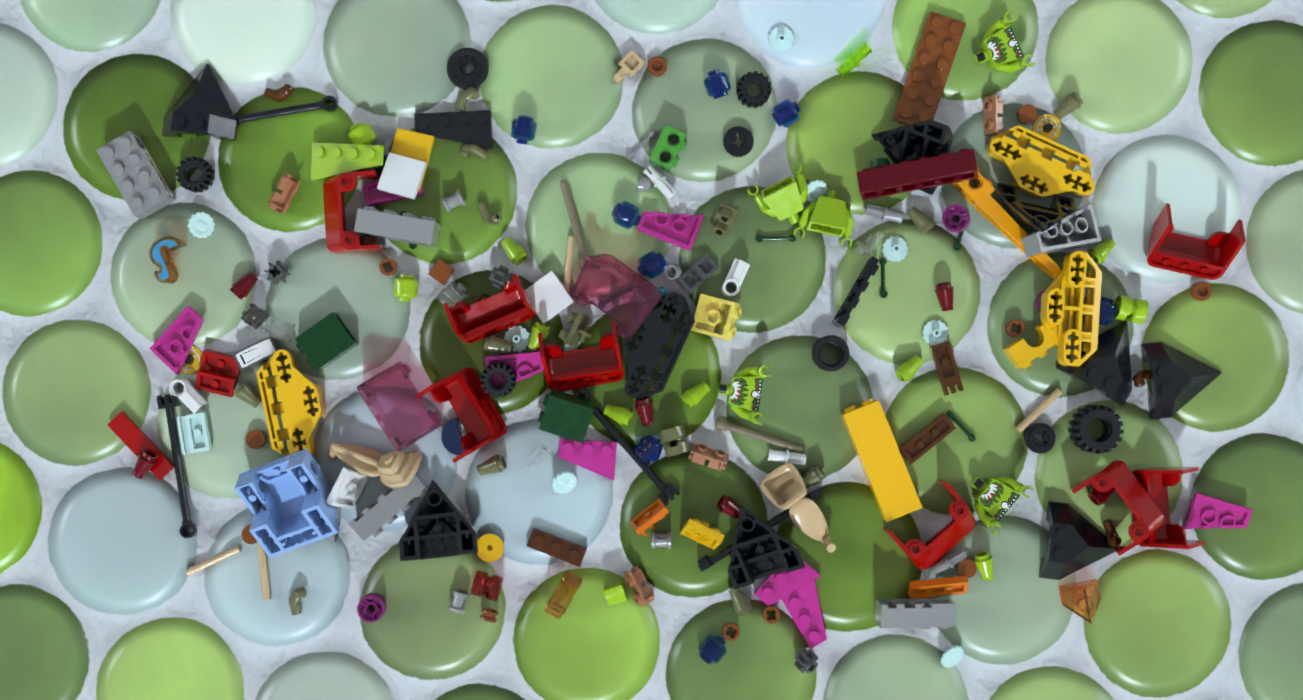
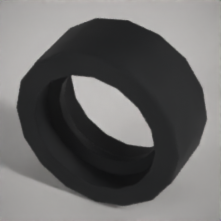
(839, 341)

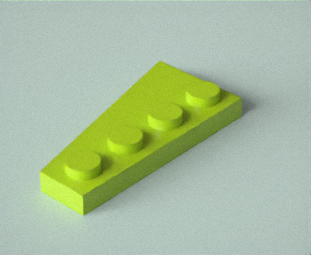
(336, 158)

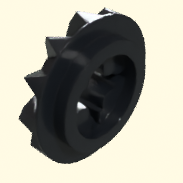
(743, 134)
(1048, 436)

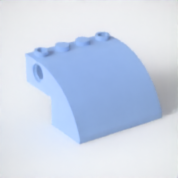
(288, 503)

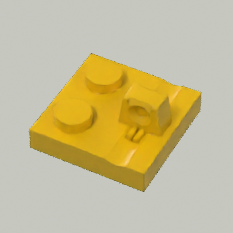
(701, 533)

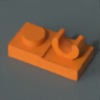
(648, 517)

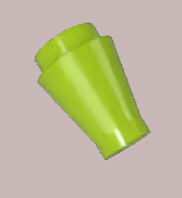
(1101, 251)
(515, 252)
(537, 328)
(908, 369)
(695, 394)
(619, 414)
(984, 563)

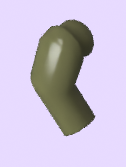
(466, 95)
(474, 149)
(488, 216)
(294, 600)

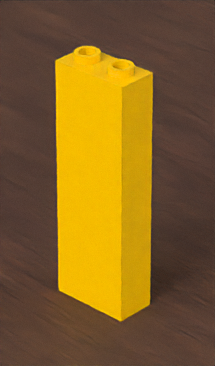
(881, 460)

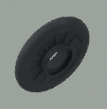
(467, 56)

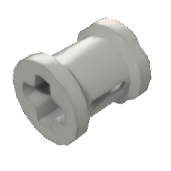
(453, 200)
(661, 540)
(459, 601)

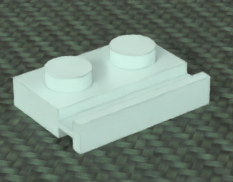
(194, 433)

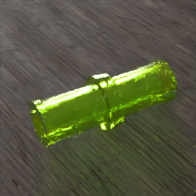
(854, 60)

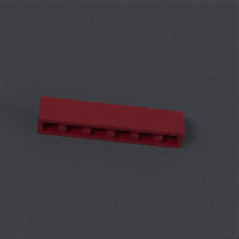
(917, 174)

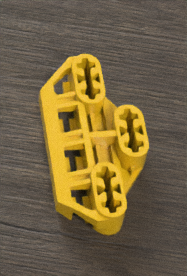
(1036, 166)
(1071, 309)
(295, 403)

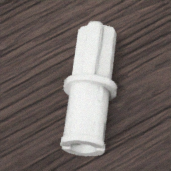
(660, 182)
(786, 457)

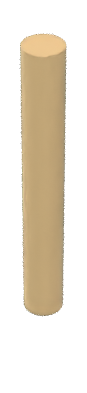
(568, 262)
(1038, 410)
(213, 560)
(263, 573)

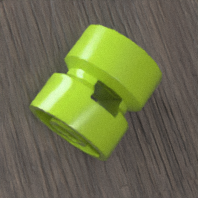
(1133, 310)

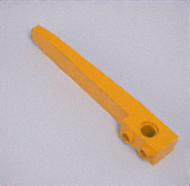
(996, 215)

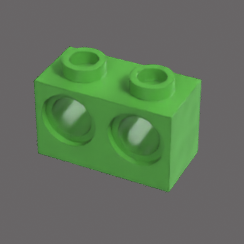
(664, 146)

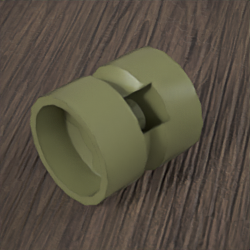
(674, 433)

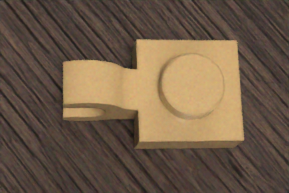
(629, 66)

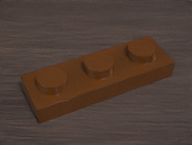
(926, 438)
(556, 547)

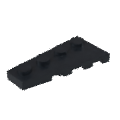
(461, 126)
(853, 297)

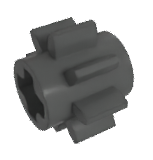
(283, 272)
(500, 276)
(806, 661)

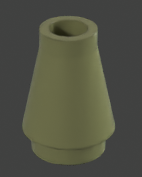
(1068, 105)
(922, 220)
(497, 345)
(247, 393)
(493, 465)
(813, 476)
(740, 601)

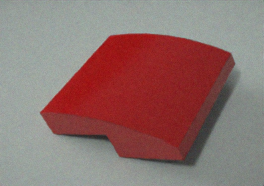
(217, 373)

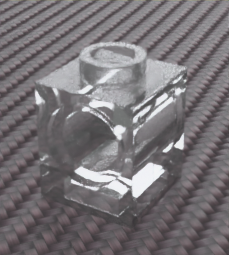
(452, 294)

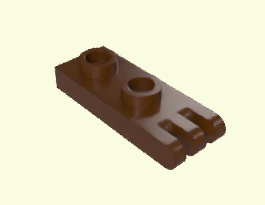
(946, 367)

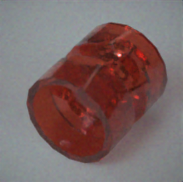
(486, 585)

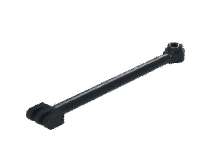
(321, 105)
(168, 405)
(665, 491)
(705, 562)

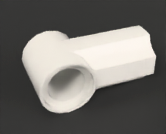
(735, 276)
(189, 396)

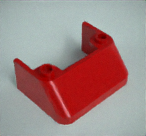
(337, 238)
(1190, 254)
(491, 314)
(582, 366)
(471, 406)
(1119, 476)
(1155, 484)
(927, 554)

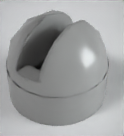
(643, 183)
(673, 273)

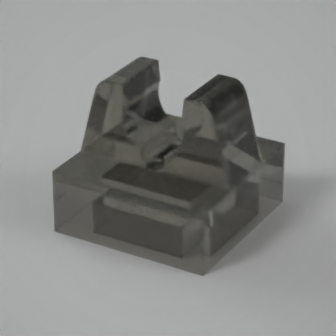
(254, 316)

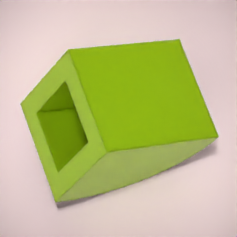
(615, 593)

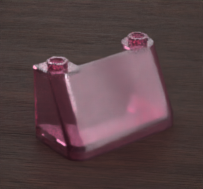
(616, 292)
(396, 408)

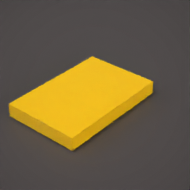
(413, 145)

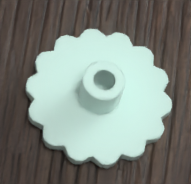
(781, 39)
(816, 189)
(201, 225)
(895, 249)
(935, 332)
(519, 338)
(564, 482)
(952, 656)

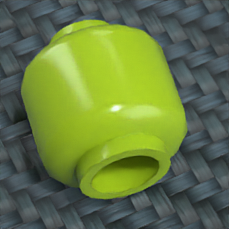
(362, 134)
(405, 287)

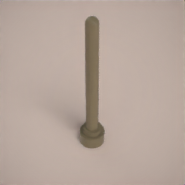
(574, 222)
(723, 424)

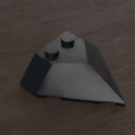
(201, 110)
(916, 141)
(1032, 215)
(1108, 366)
(1174, 378)
(437, 530)
(1071, 542)
(759, 551)

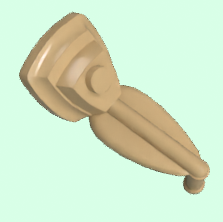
(394, 468)
(788, 491)

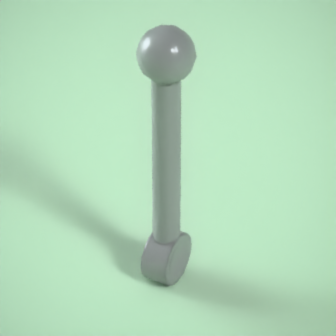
(629, 155)

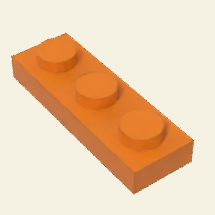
(938, 587)

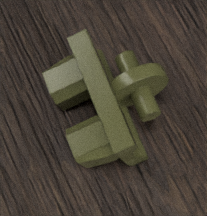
(724, 218)
(578, 331)

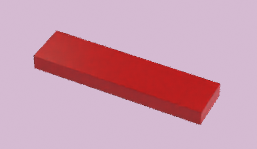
(138, 441)

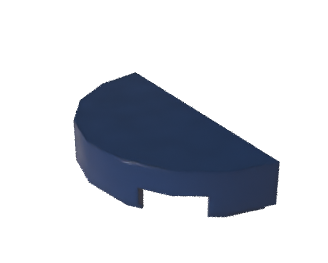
(452, 436)

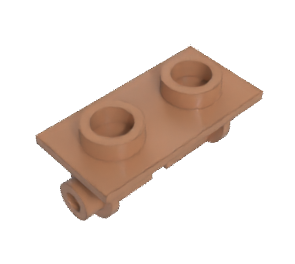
(992, 106)
(282, 201)
(717, 458)
(633, 579)

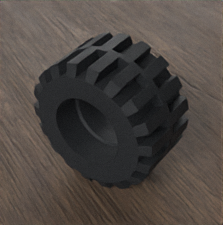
(1110, 434)

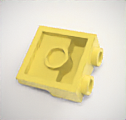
(716, 317)

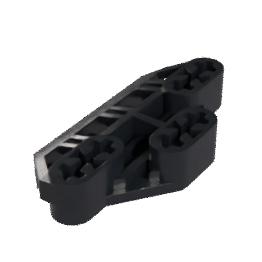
(652, 344)

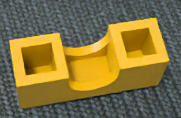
(1022, 354)

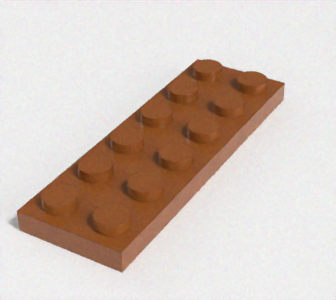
(929, 69)

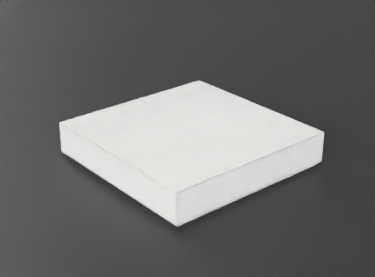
(401, 176)
(549, 296)
(347, 489)

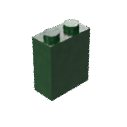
(325, 341)
(566, 415)

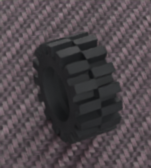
(750, 78)
(183, 174)
(495, 390)

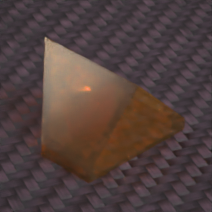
(1081, 598)

